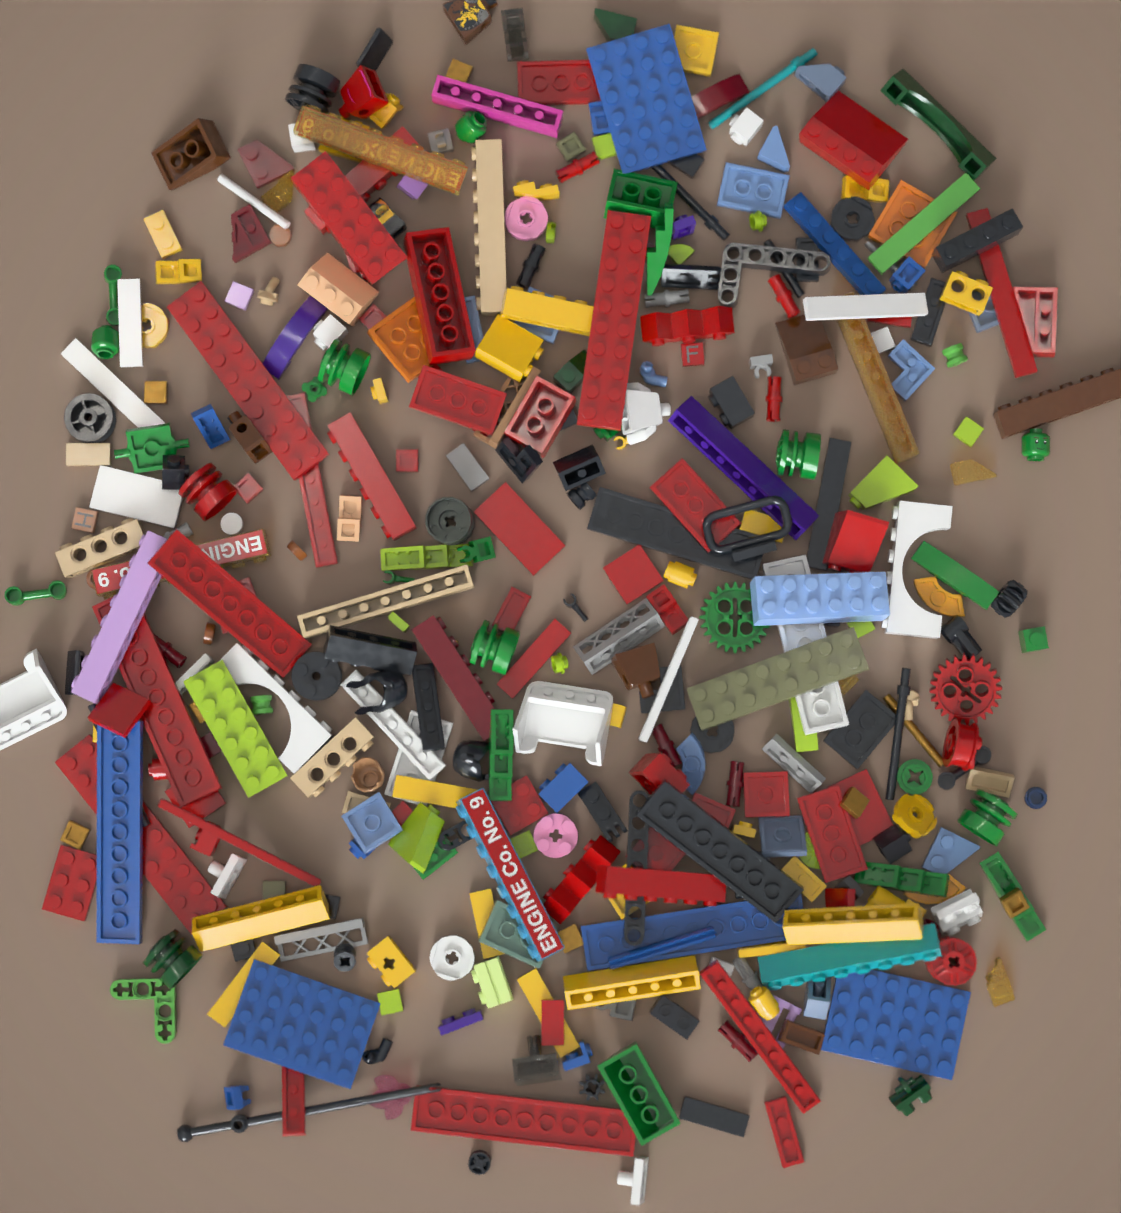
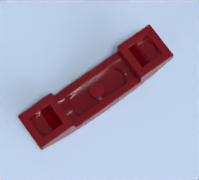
(719, 94)

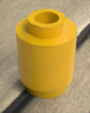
(680, 574)
(764, 1002)

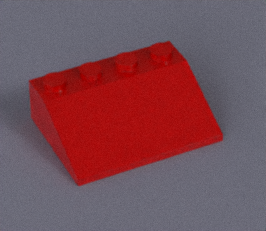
(852, 139)

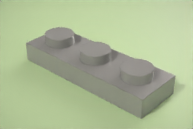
(794, 763)

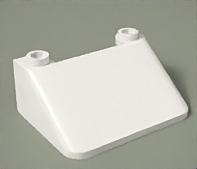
(29, 702)
(564, 717)

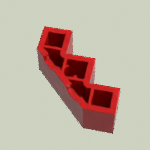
(687, 325)
(579, 879)

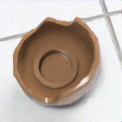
(367, 774)

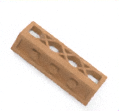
(509, 412)

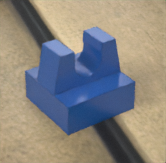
(234, 1098)

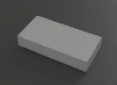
(467, 467)

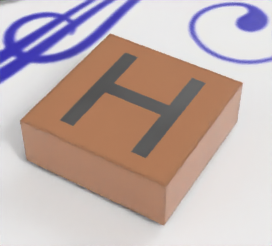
(84, 520)

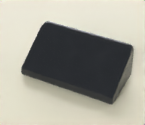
(375, 50)
(73, 668)

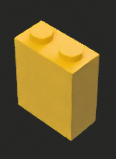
(509, 348)

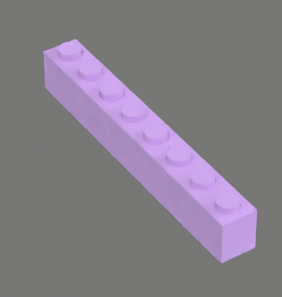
(120, 623)

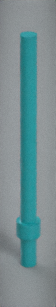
(795, 63)

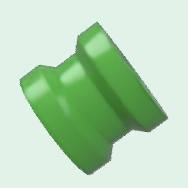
(954, 355)
(261, 704)

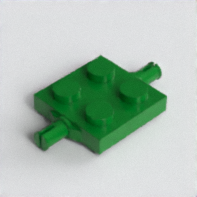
(148, 446)

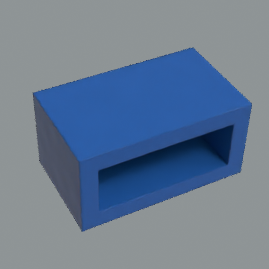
(562, 787)

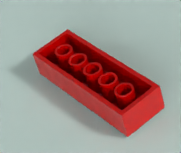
(348, 218)
(439, 296)

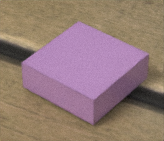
(239, 295)

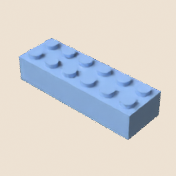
(819, 598)

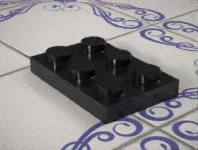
(867, 727)

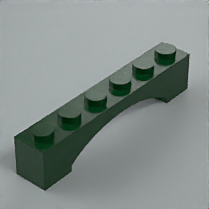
(909, 94)

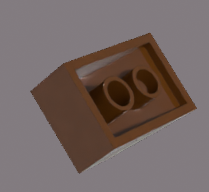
(191, 153)
(806, 349)

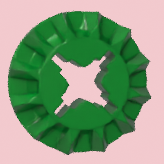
(915, 766)

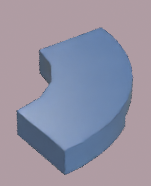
(693, 762)

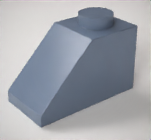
(822, 79)
(817, 998)

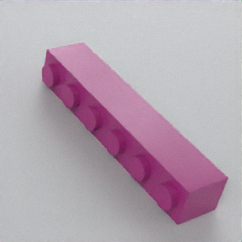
(497, 106)

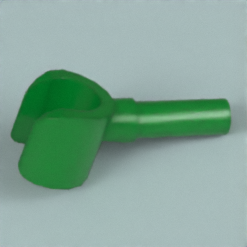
(396, 578)

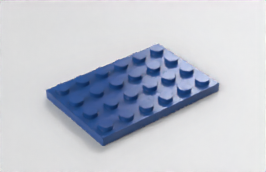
(646, 99)
(896, 1022)
(301, 1024)

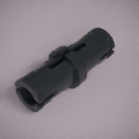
(531, 266)

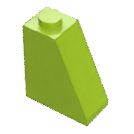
(881, 485)
(418, 836)

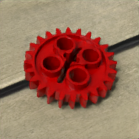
(979, 675)

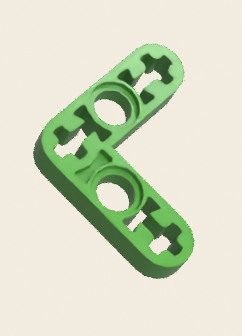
(159, 1000)

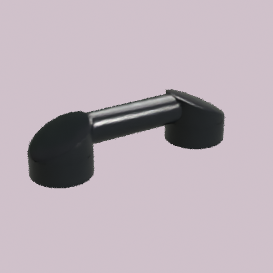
(947, 780)

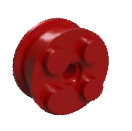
(961, 745)

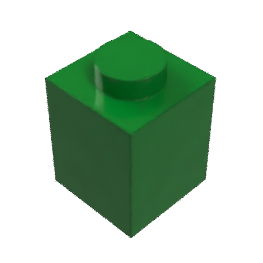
(1033, 639)

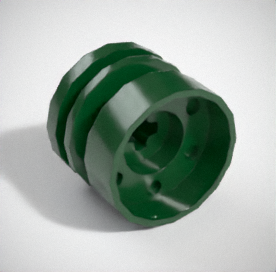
(172, 958)

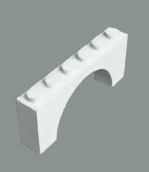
(911, 522)
(307, 732)

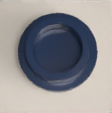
(1035, 797)

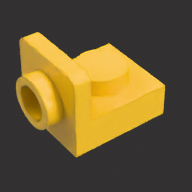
(386, 113)

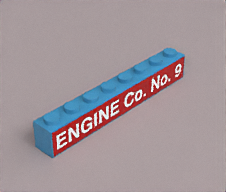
(510, 875)

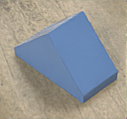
(773, 152)

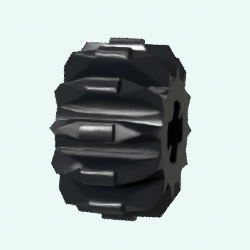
(1009, 598)

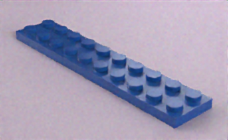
(119, 836)
(734, 924)

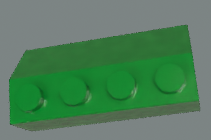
(638, 1093)

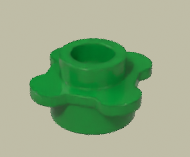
(314, 395)

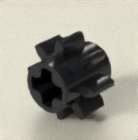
(589, 1093)

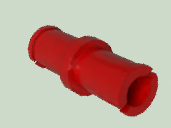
(577, 167)
(784, 296)
(773, 399)

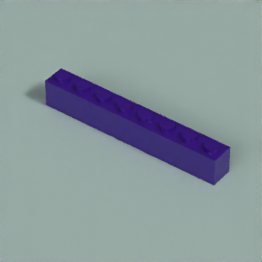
(740, 464)

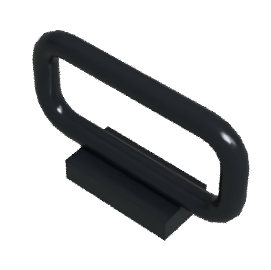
(755, 545)

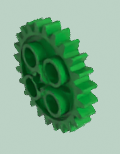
(714, 617)

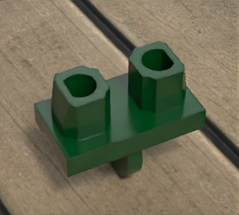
(908, 1092)

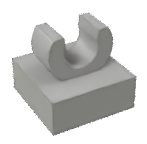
(441, 141)
(761, 362)

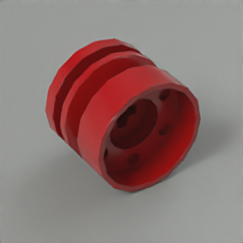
(204, 487)
(965, 960)

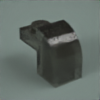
(514, 34)

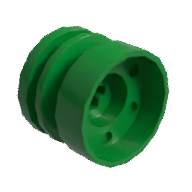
(340, 365)
(798, 454)
(494, 647)
(987, 817)

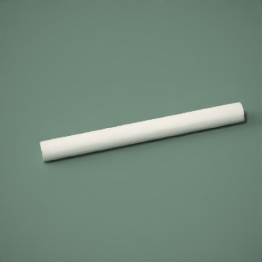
(253, 201)

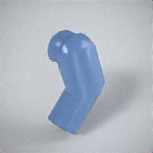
(650, 376)

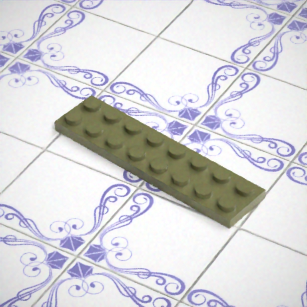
(777, 679)

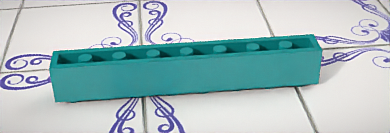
(840, 959)

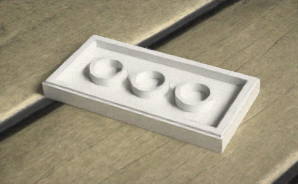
(135, 497)
(405, 767)

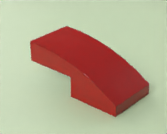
(668, 609)

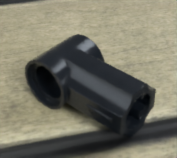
(957, 633)

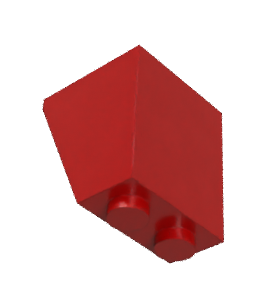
(854, 542)

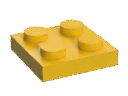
(696, 49)

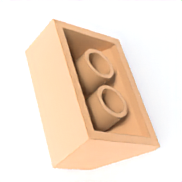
(338, 289)

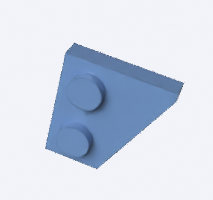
(947, 852)

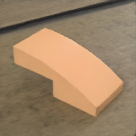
(349, 518)

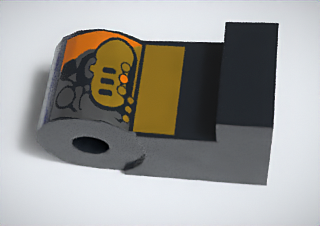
(388, 218)

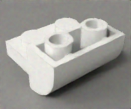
(957, 912)

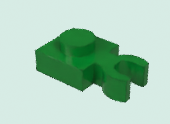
(478, 550)

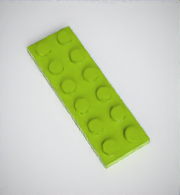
(235, 728)

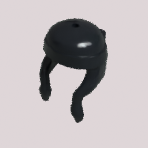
(394, 688)
(467, 758)

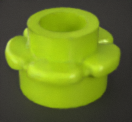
(757, 221)
(559, 663)

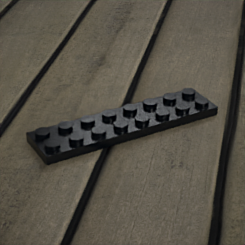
(660, 530)
(719, 851)

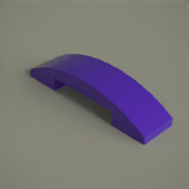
(293, 336)

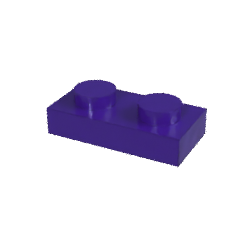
(683, 226)
(451, 1024)

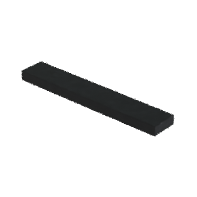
(828, 500)

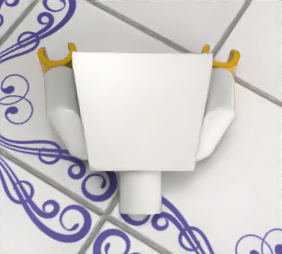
(641, 414)

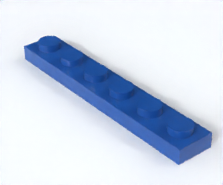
(833, 245)

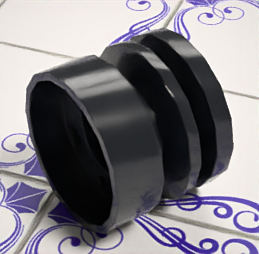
(312, 88)

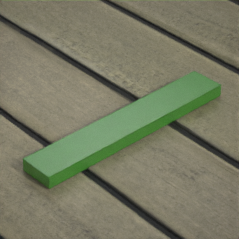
(923, 223)

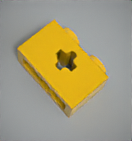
(402, 965)

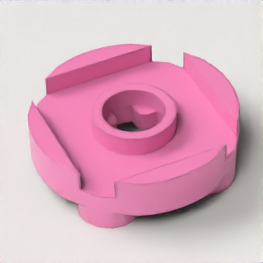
(519, 208)
(548, 825)

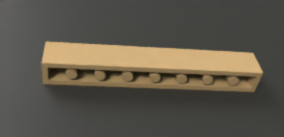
(491, 225)
(386, 601)

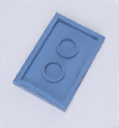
(753, 190)

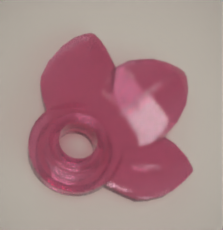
(393, 1107)

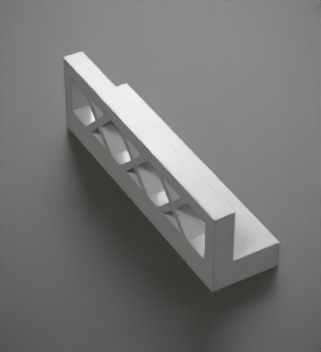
(621, 638)
(320, 931)

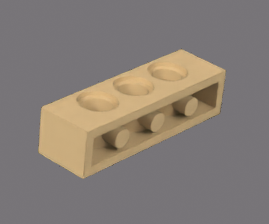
(68, 553)
(303, 777)

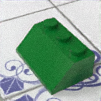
(640, 195)

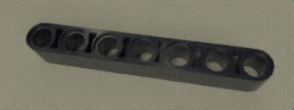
(633, 856)

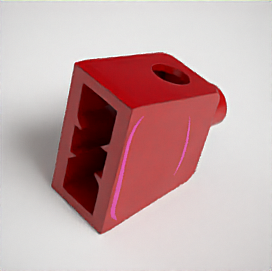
(362, 94)

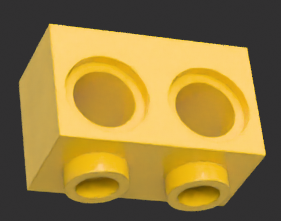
(964, 298)

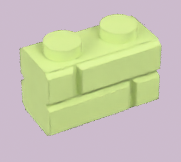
(492, 981)

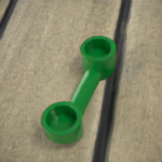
(111, 276)
(17, 597)

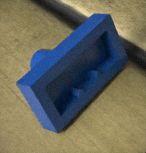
(210, 426)

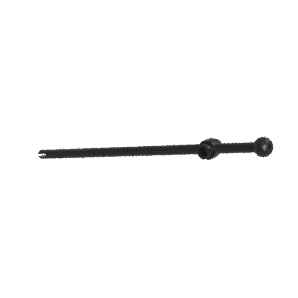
(186, 1133)

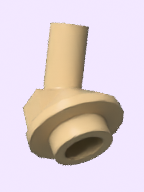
(268, 297)
(912, 700)

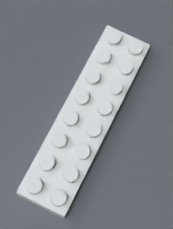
(822, 707)

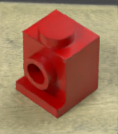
(206, 842)

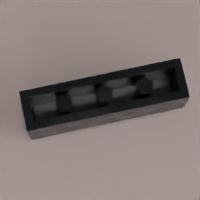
(977, 240)
(370, 650)

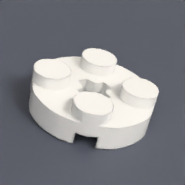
(441, 964)

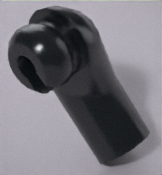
(377, 1055)

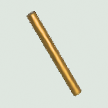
(914, 730)

